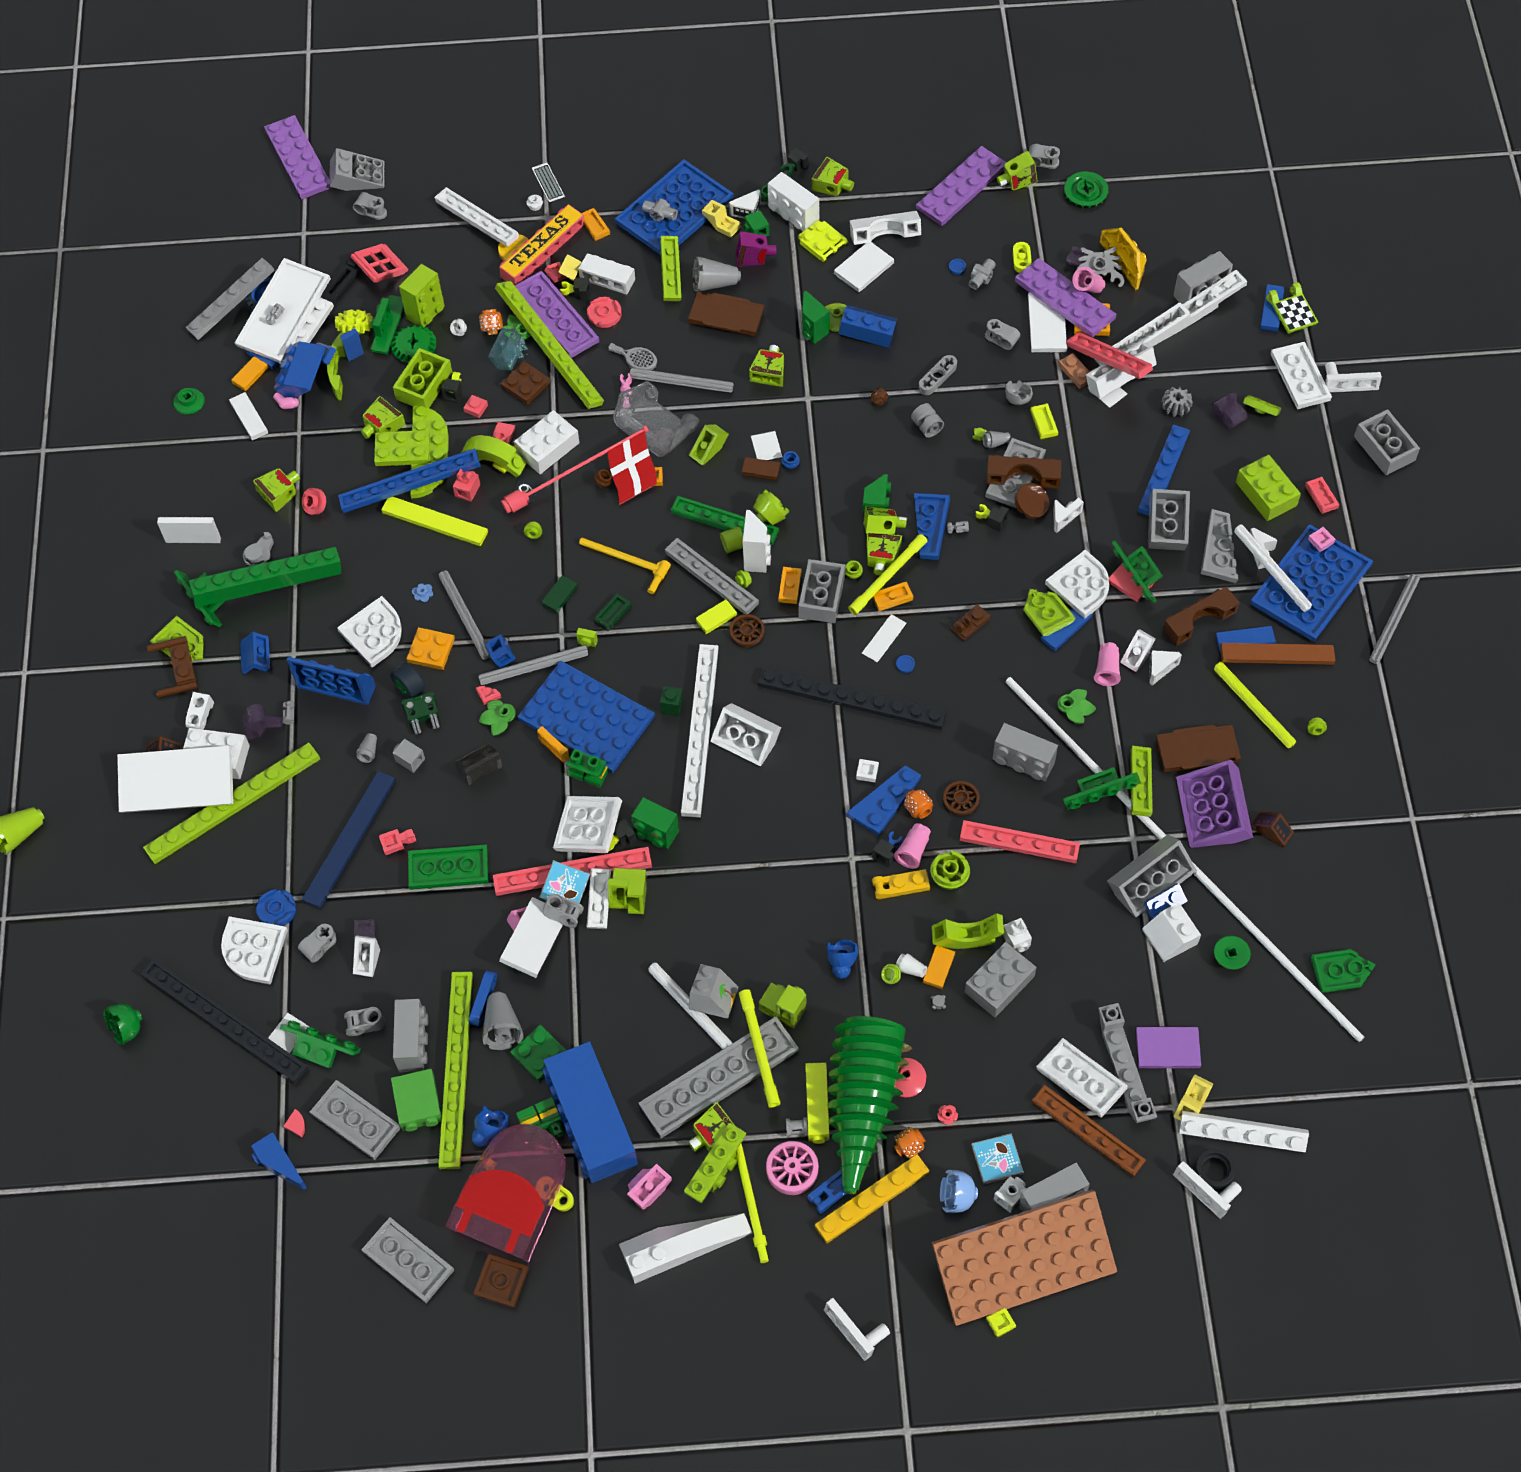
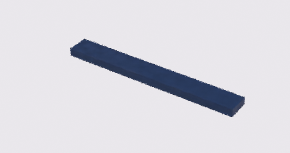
(348, 840)

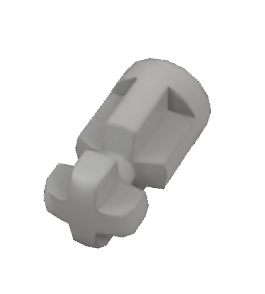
(276, 311)
(961, 526)
(288, 714)

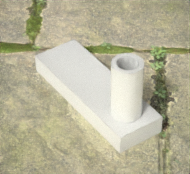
(1350, 382)
(1205, 1193)
(861, 1343)

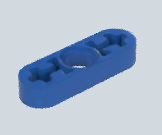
(486, 989)

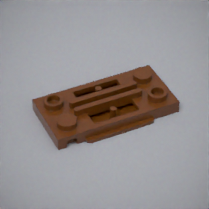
(726, 313)
(1197, 747)

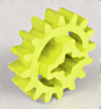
(353, 319)

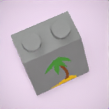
(712, 992)

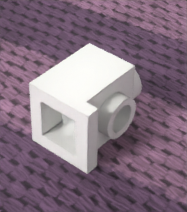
(1007, 1199)

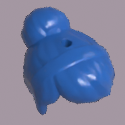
(842, 957)
(488, 1125)

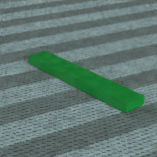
(714, 516)

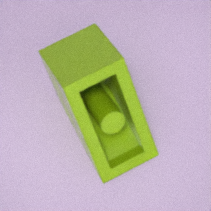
(708, 443)

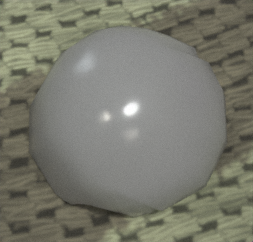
(1018, 393)

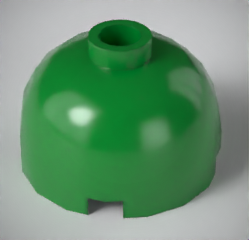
(123, 1021)

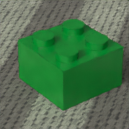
(655, 823)

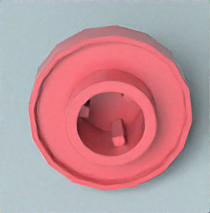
(314, 501)

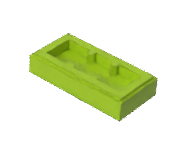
(1262, 406)

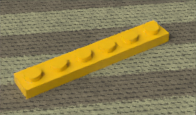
(872, 1198)

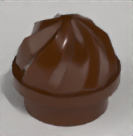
(879, 396)
(602, 478)

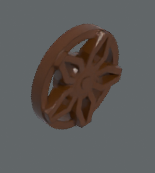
(747, 630)
(961, 798)

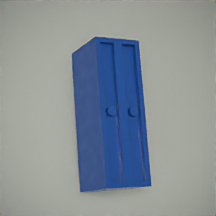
(589, 1113)

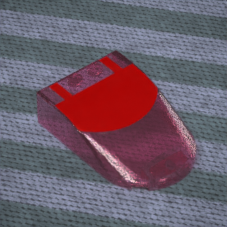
(511, 1190)

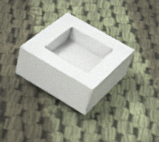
(867, 770)

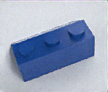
(867, 326)
(299, 369)

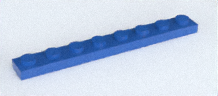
(409, 480)

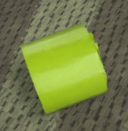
(732, 539)

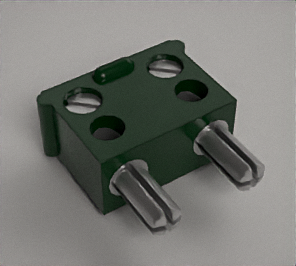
(421, 709)

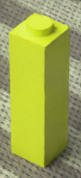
(817, 1102)

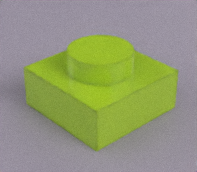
(587, 637)

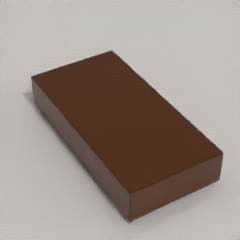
(761, 468)

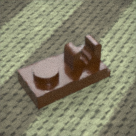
(970, 622)

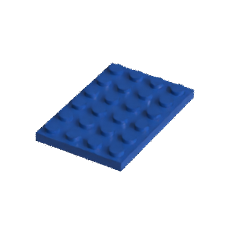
(685, 190)
(1321, 576)
(586, 715)

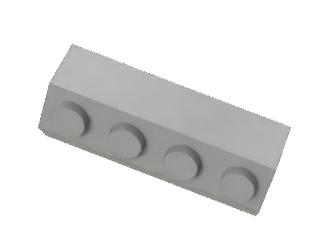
(1151, 873)

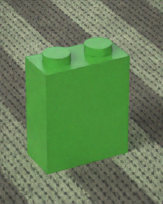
(416, 1100)

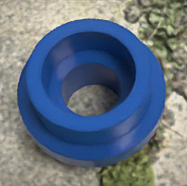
(790, 455)

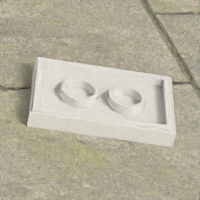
(864, 266)
(189, 529)

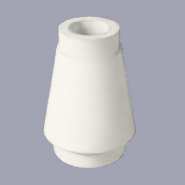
(909, 965)

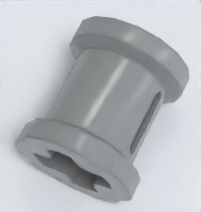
(796, 1127)

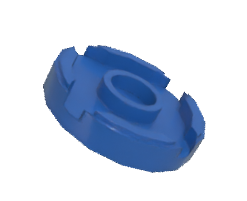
(276, 907)

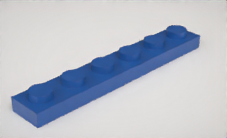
(1165, 465)

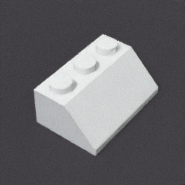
(755, 544)
(745, 734)

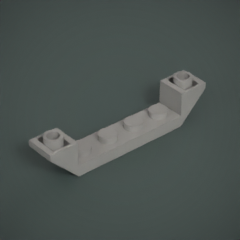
(1112, 1025)

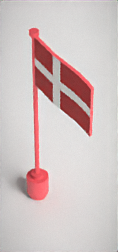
(628, 464)

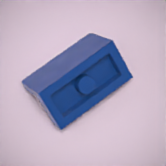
(255, 652)

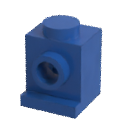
(500, 651)

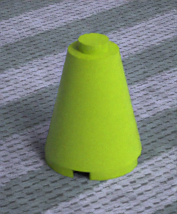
(17, 827)

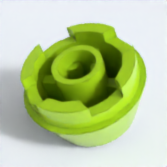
(769, 508)
(950, 870)

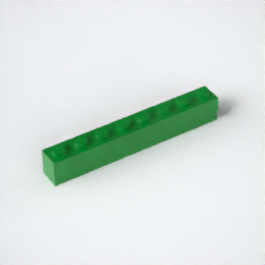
(265, 577)

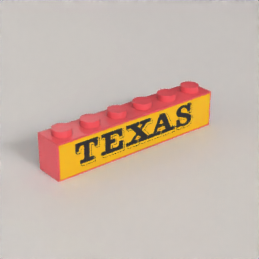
(542, 245)

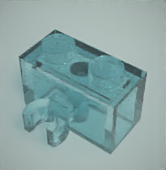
(507, 349)

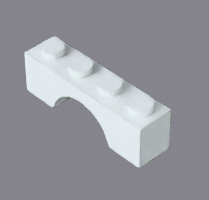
(903, 224)

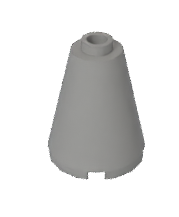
(713, 274)
(500, 1023)

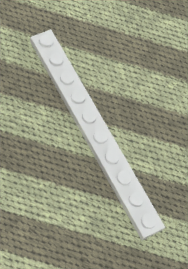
(699, 731)

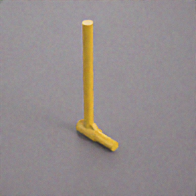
(659, 569)

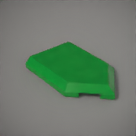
(1340, 970)

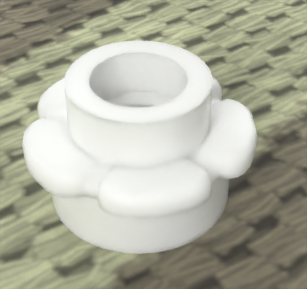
(534, 202)
(454, 327)

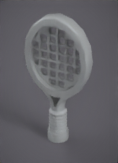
(627, 353)

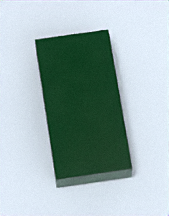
(559, 594)
(612, 612)

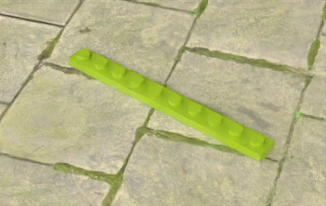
(549, 344)
(242, 797)
(455, 1071)

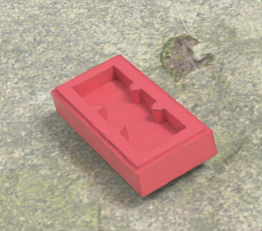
(504, 432)
(1321, 495)

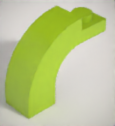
(496, 451)
(967, 935)

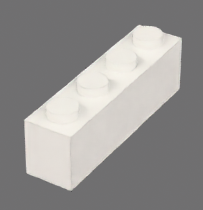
(1107, 378)

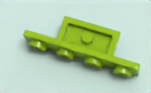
(716, 1164)

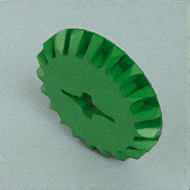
(1094, 184)
(402, 341)

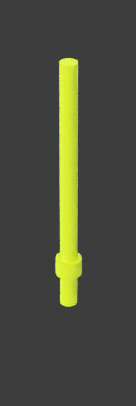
(759, 1239)

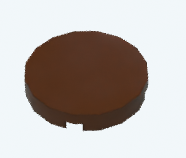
(1031, 500)

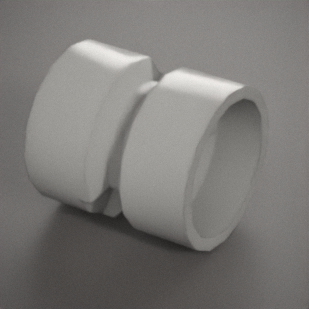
(927, 420)

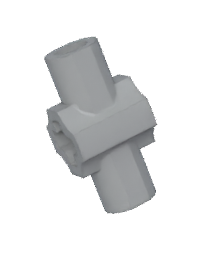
(659, 210)
(982, 274)

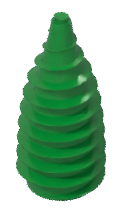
(864, 1089)

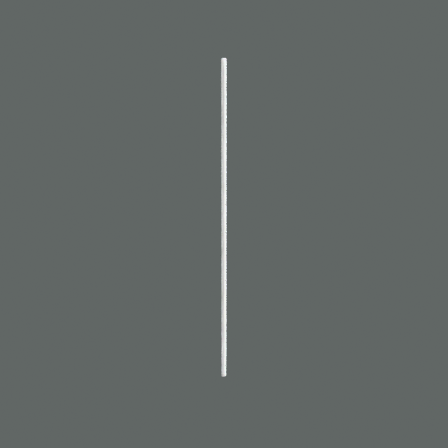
(1199, 874)

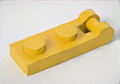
(901, 884)

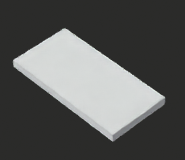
(296, 290)
(175, 779)

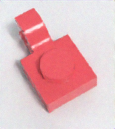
(393, 841)

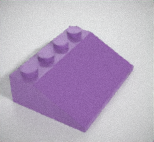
(1214, 805)

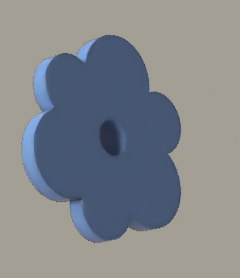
(422, 592)

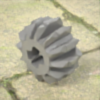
(1177, 401)

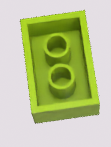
(422, 296)
(422, 379)
(1268, 487)

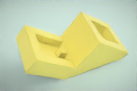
(718, 218)
(570, 267)
(1194, 1096)

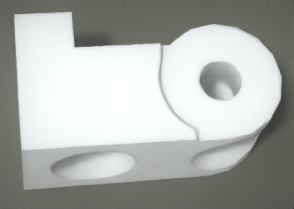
(198, 710)

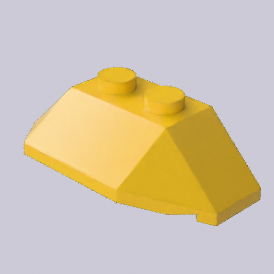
(1130, 256)

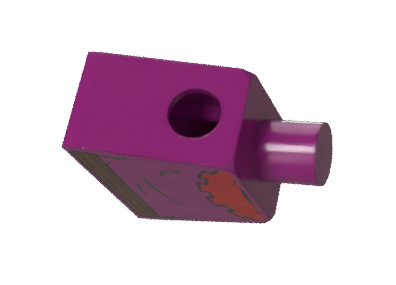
(752, 249)

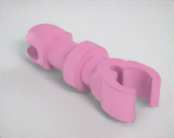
(625, 384)

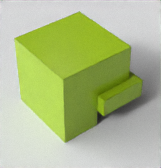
(627, 890)

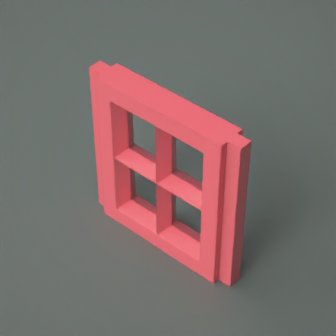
(358, 257)

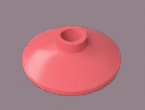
(915, 1082)

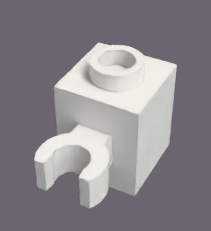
(1017, 935)

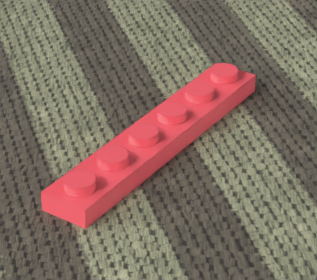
(1109, 355)
(1019, 841)

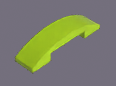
(332, 368)

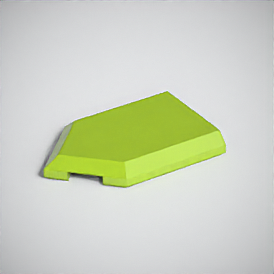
(1047, 612)
(178, 628)

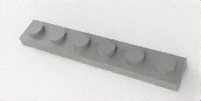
(230, 298)
(711, 576)

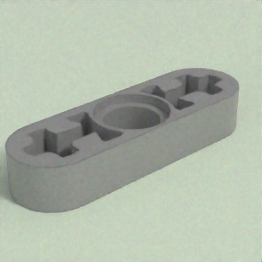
(936, 382)

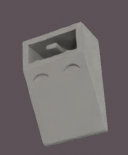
(355, 171)

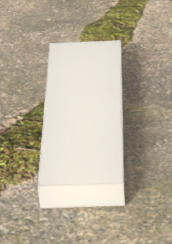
(248, 416)
(598, 899)

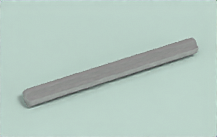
(683, 380)
(464, 614)
(1394, 619)
(533, 665)

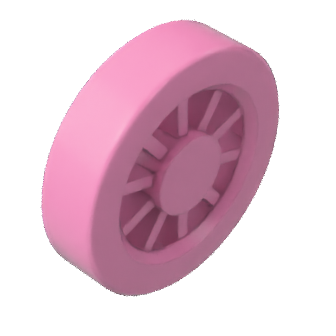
(792, 1167)

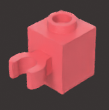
(466, 485)

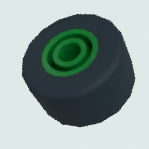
(407, 680)

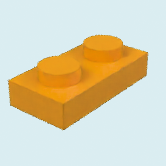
(790, 585)
(892, 596)

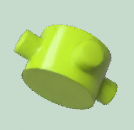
(978, 434)

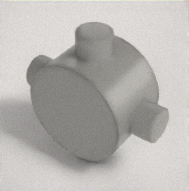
(938, 1002)

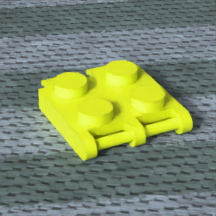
(820, 239)

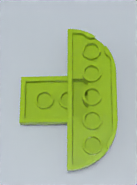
(419, 447)

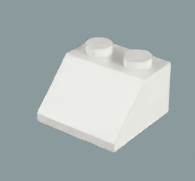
(1172, 932)

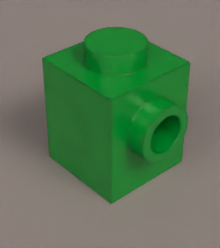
(756, 224)

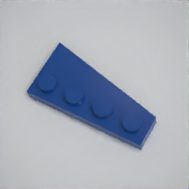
(931, 522)
(882, 804)

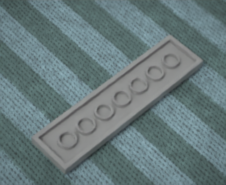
(715, 1079)

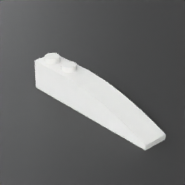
(679, 1243)

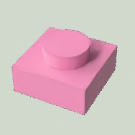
(1321, 539)

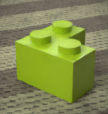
(784, 1003)

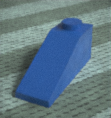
(274, 1159)

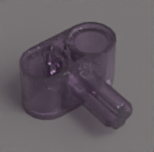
(1229, 410)
(255, 721)

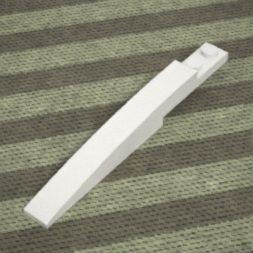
(1184, 314)

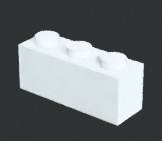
(607, 273)

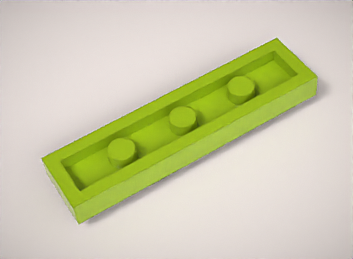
(670, 268)
(1141, 794)

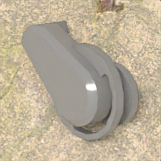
(259, 552)

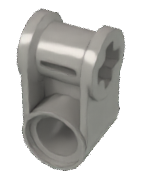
(1043, 155)
(370, 206)
(1003, 335)
(563, 910)
(316, 943)
(359, 1021)

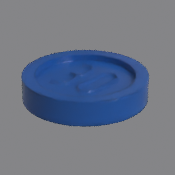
(957, 266)
(905, 663)

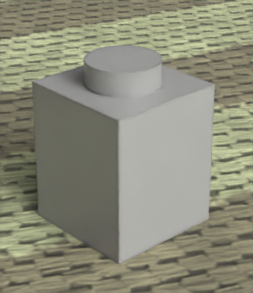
(408, 755)

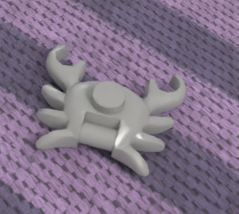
(1102, 263)

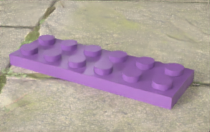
(298, 157)
(961, 186)
(1064, 298)
(557, 314)

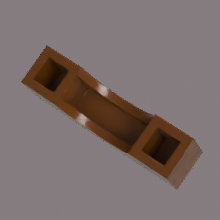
(1045, 471)
(1219, 605)

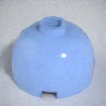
(957, 1191)

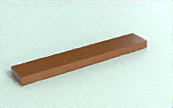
(1277, 653)
(1088, 1131)

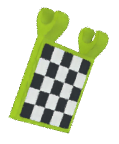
(1293, 311)

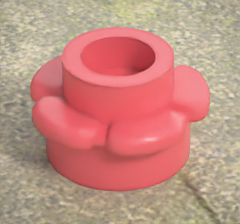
(947, 1119)

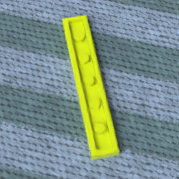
(435, 521)

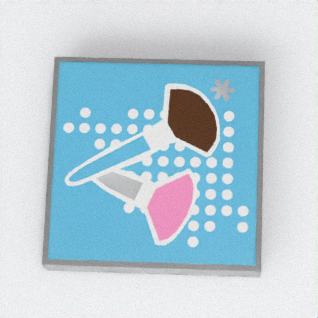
(565, 881)
(997, 1159)

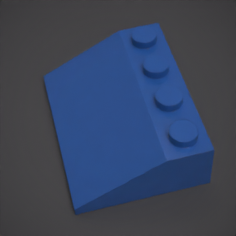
(332, 680)

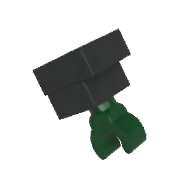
(795, 160)

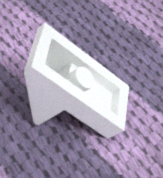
(1064, 515)
(1267, 542)
(1138, 650)

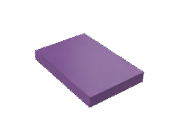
(1168, 1047)

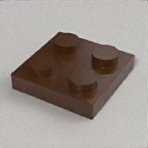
(525, 382)
(501, 1281)

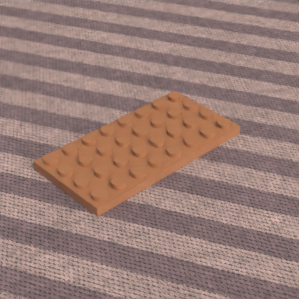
(1024, 1257)

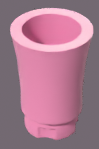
(1087, 280)
(1108, 665)
(913, 846)

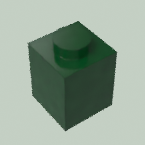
(671, 701)

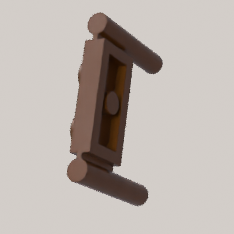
(181, 663)

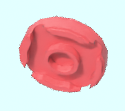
(604, 312)

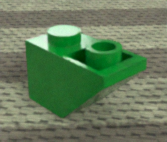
(876, 493)

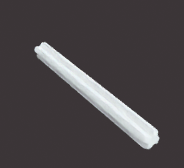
(1273, 568)
(683, 999)

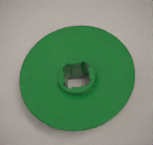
(190, 406)
(1237, 946)

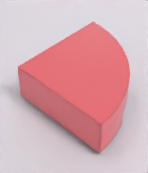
(487, 694)
(295, 1124)

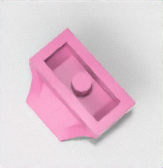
(648, 1186)

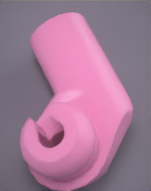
(285, 403)

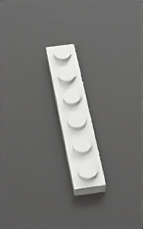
(476, 217)
(1243, 1131)

